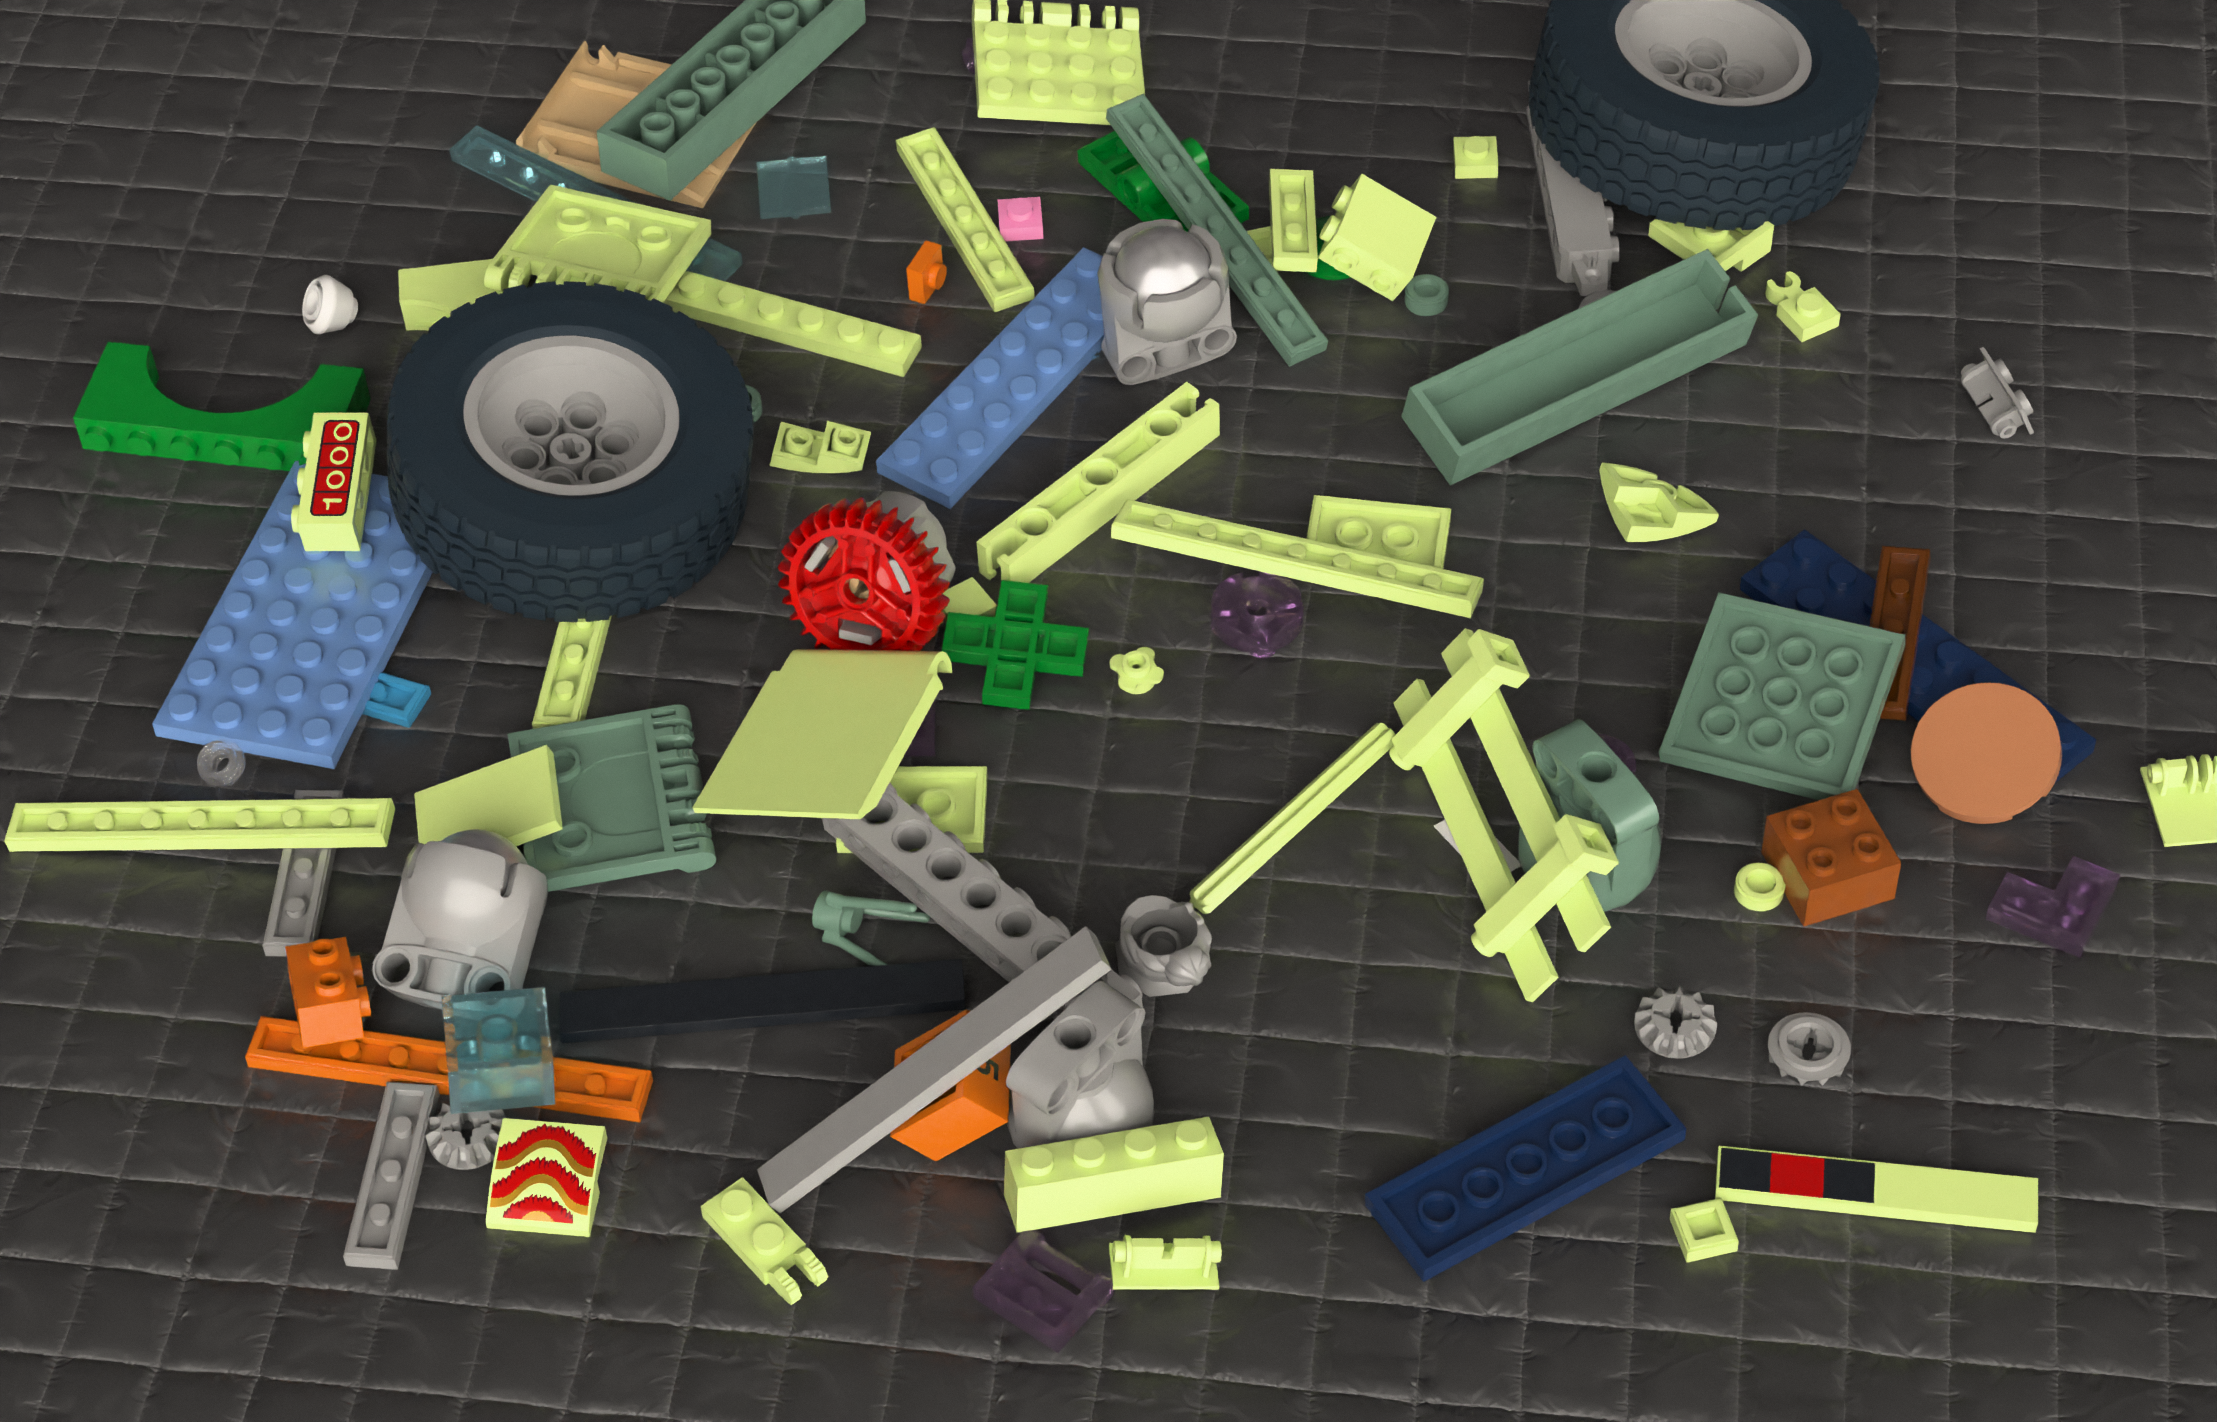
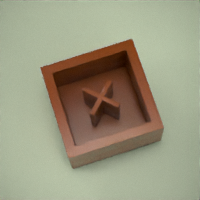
(1831, 857)

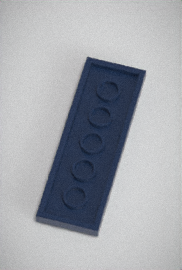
(1524, 1167)

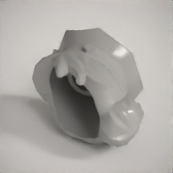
(1163, 945)

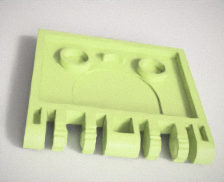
(1054, 68)
(599, 242)

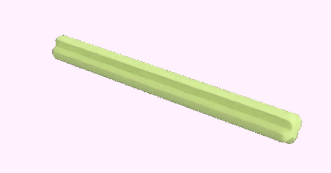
(1291, 818)

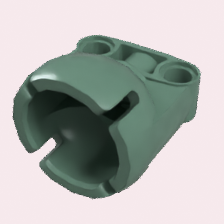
(1597, 786)

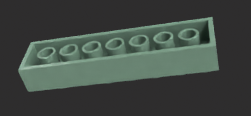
(721, 89)

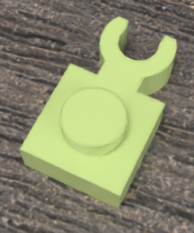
(1802, 311)

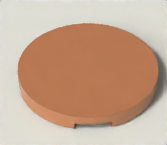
(1986, 752)

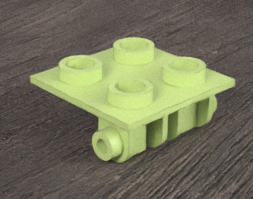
(2183, 799)

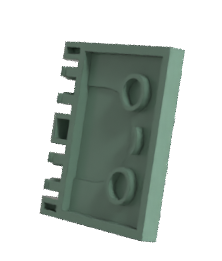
(621, 798)

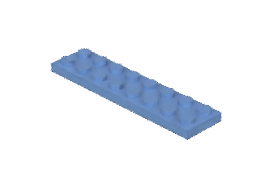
(1002, 388)

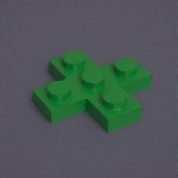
(1015, 644)

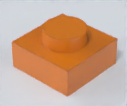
(926, 272)

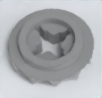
(1654, 1028)
(1792, 1034)
(451, 1148)

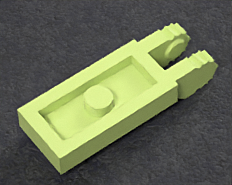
(762, 1239)

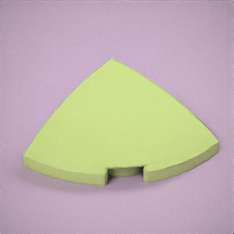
(1651, 507)

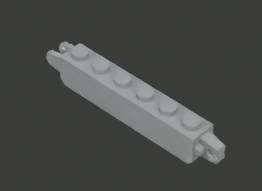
(1575, 223)

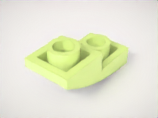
(807, 450)

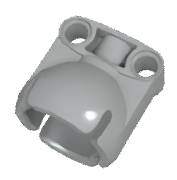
(1082, 1073)

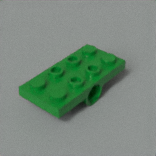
(1124, 177)

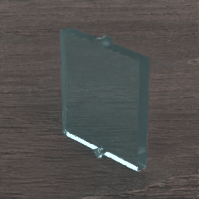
(793, 187)

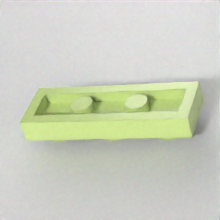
(1293, 220)

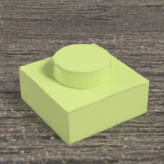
(1475, 157)

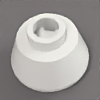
(328, 305)

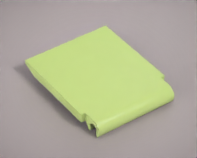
(825, 734)

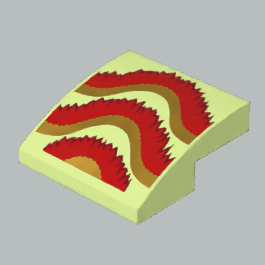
(545, 1177)

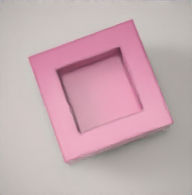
(1020, 218)

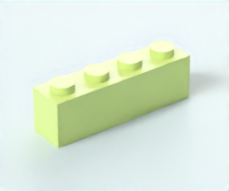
(1113, 1174)

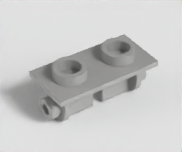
(2008, 408)

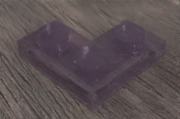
(2056, 917)

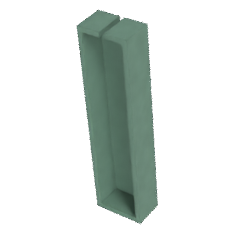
(1578, 366)

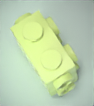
(1375, 236)

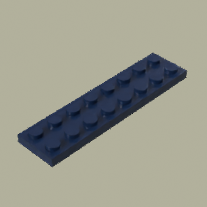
(1822, 582)

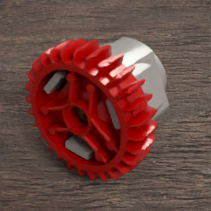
(868, 574)

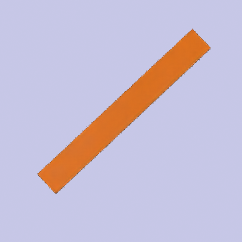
(385, 1058)

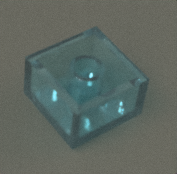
(498, 1050)

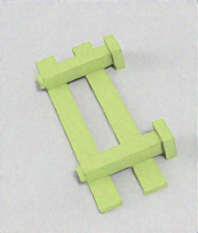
(1562, 847)

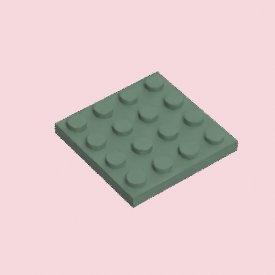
(1782, 698)

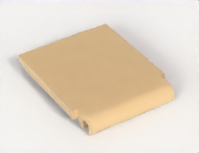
(586, 99)

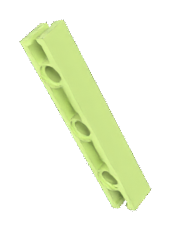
(1098, 487)

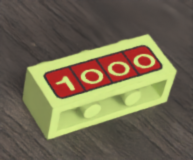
(334, 482)

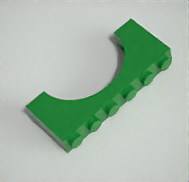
(131, 416)

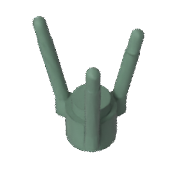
(844, 914)

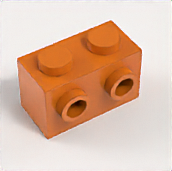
(326, 991)

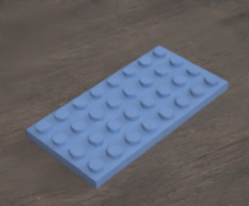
(298, 638)

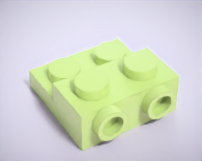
(1729, 247)

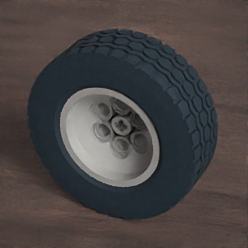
(1705, 104)
(569, 451)

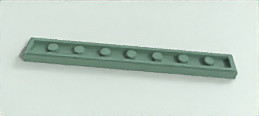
(1199, 204)

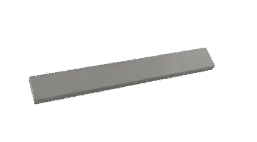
(933, 1069)

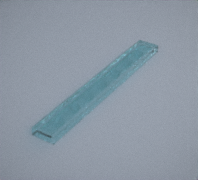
(533, 174)

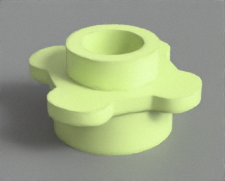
(1137, 670)

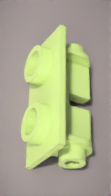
(1160, 1265)

